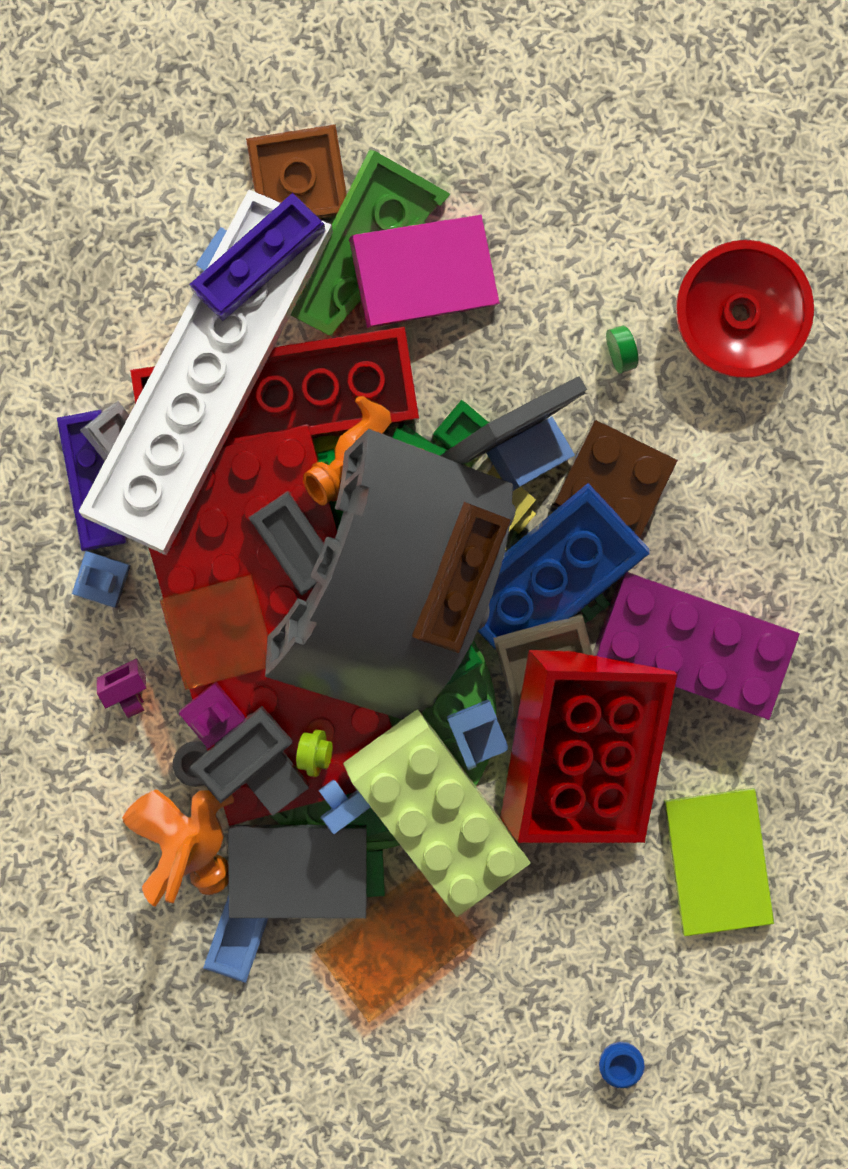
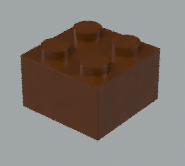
(621, 472)

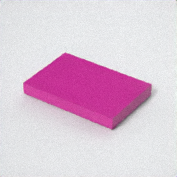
(424, 270)

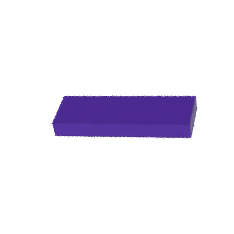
(257, 257)
(82, 468)

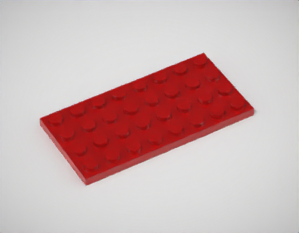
(222, 545)

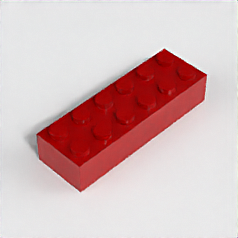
(320, 383)

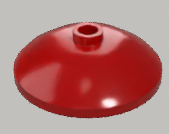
(769, 289)

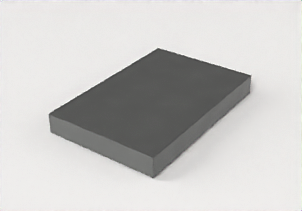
(516, 422)
(297, 871)

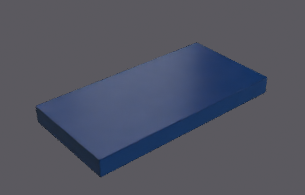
(562, 565)

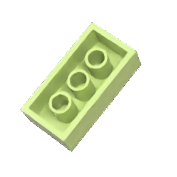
(436, 813)

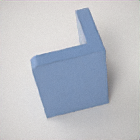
(477, 733)

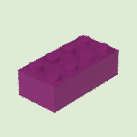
(705, 643)

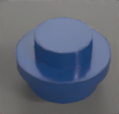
(621, 1064)

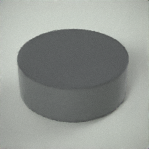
(184, 758)

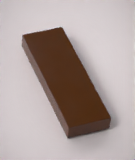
(461, 577)

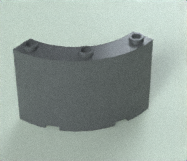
(376, 576)

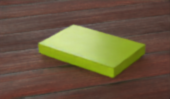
(719, 862)

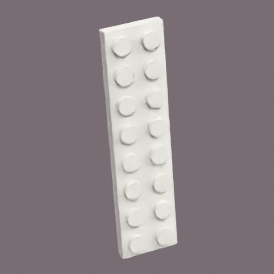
(194, 398)

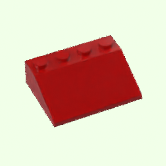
(586, 749)

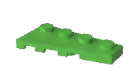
(378, 200)

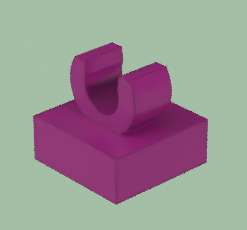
(123, 686)
(211, 715)

